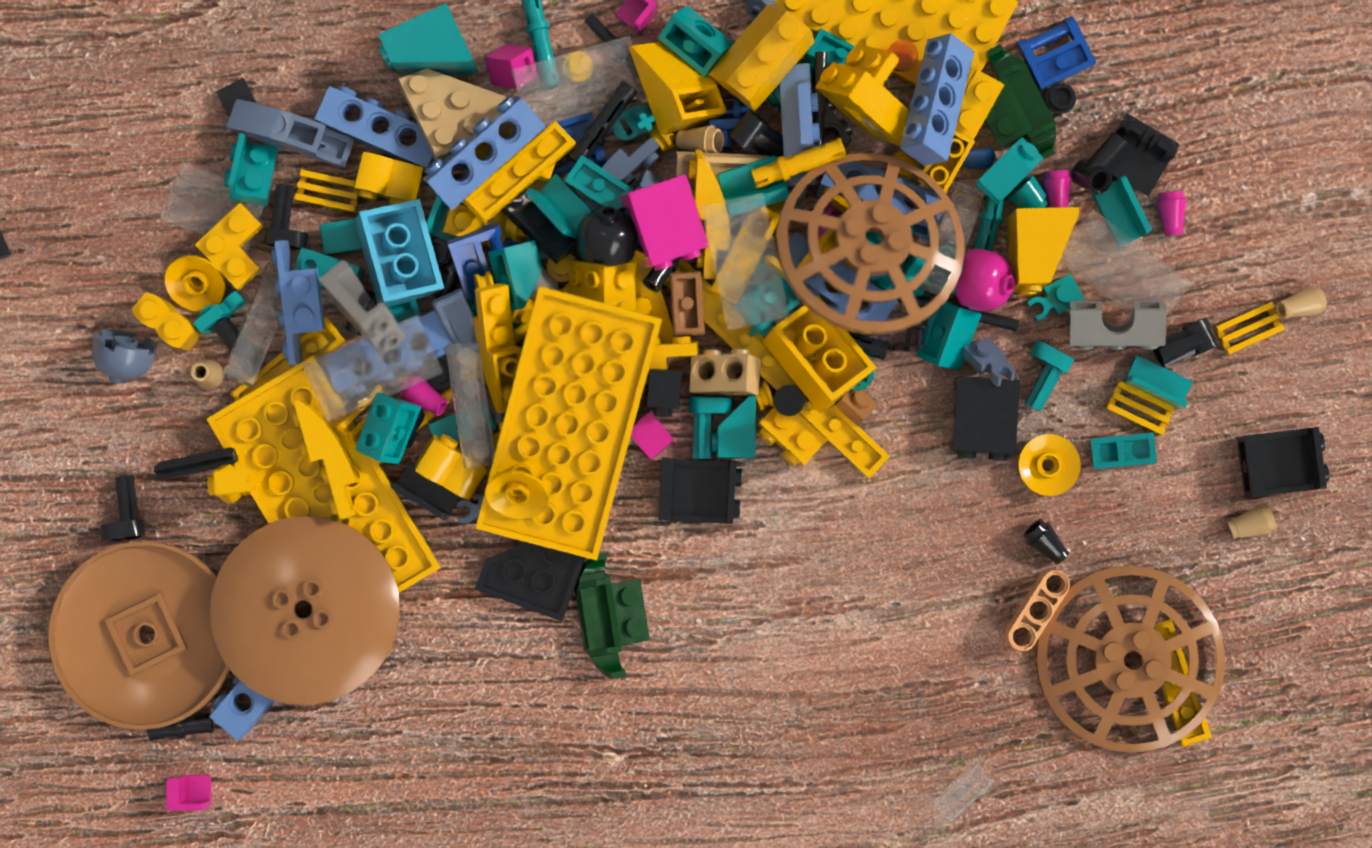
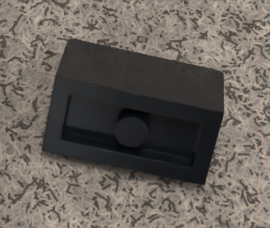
(426, 493)

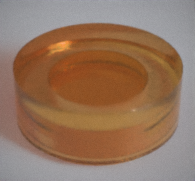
(906, 52)

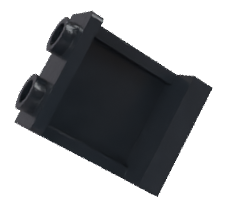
(985, 417)
(1282, 462)
(699, 491)

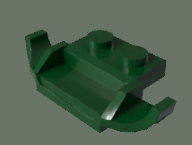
(1019, 106)
(609, 615)

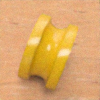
(483, 281)
(765, 396)

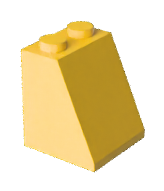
(1036, 244)

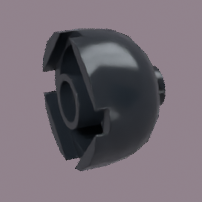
(606, 236)

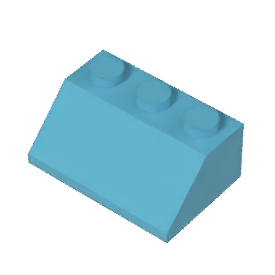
(399, 253)

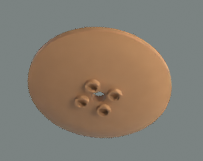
(350, 619)
(99, 643)

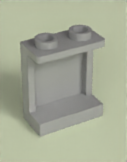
(349, 296)

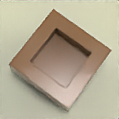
(856, 405)

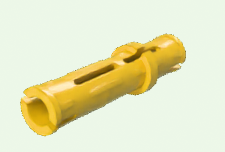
(795, 164)

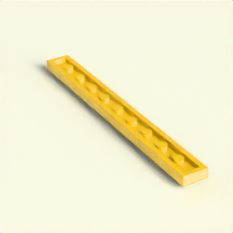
(831, 423)

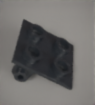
(1148, 156)

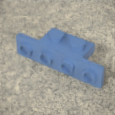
(797, 115)
(300, 301)

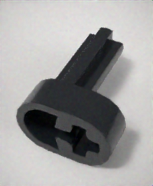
(281, 220)
(129, 526)

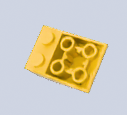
(675, 90)

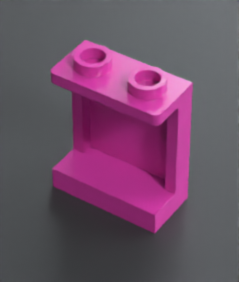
(666, 222)

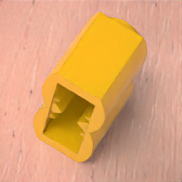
(387, 179)
(163, 317)
(444, 465)

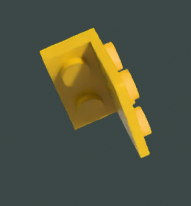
(791, 434)

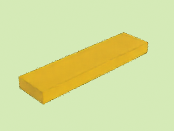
(519, 172)
(312, 343)
(1191, 705)

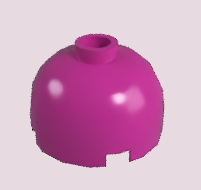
(985, 281)

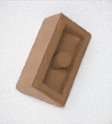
(687, 304)

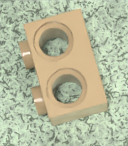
(724, 377)

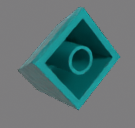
(427, 42)

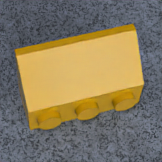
(762, 56)
(818, 357)

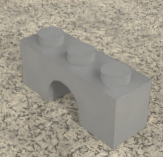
(1143, 329)

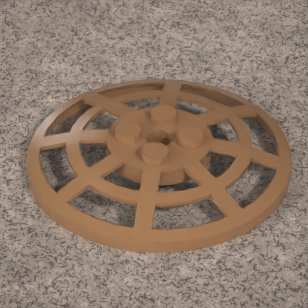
(863, 256)
(1110, 654)

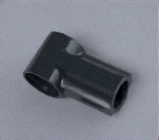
(756, 134)
(1096, 172)
(1190, 341)

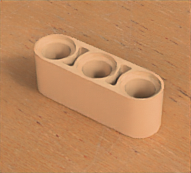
(1050, 602)

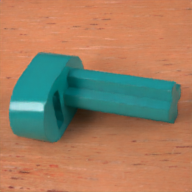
(639, 120)
(1056, 363)
(702, 421)

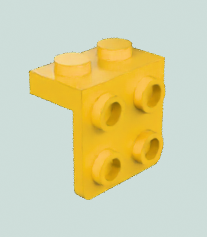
(604, 283)

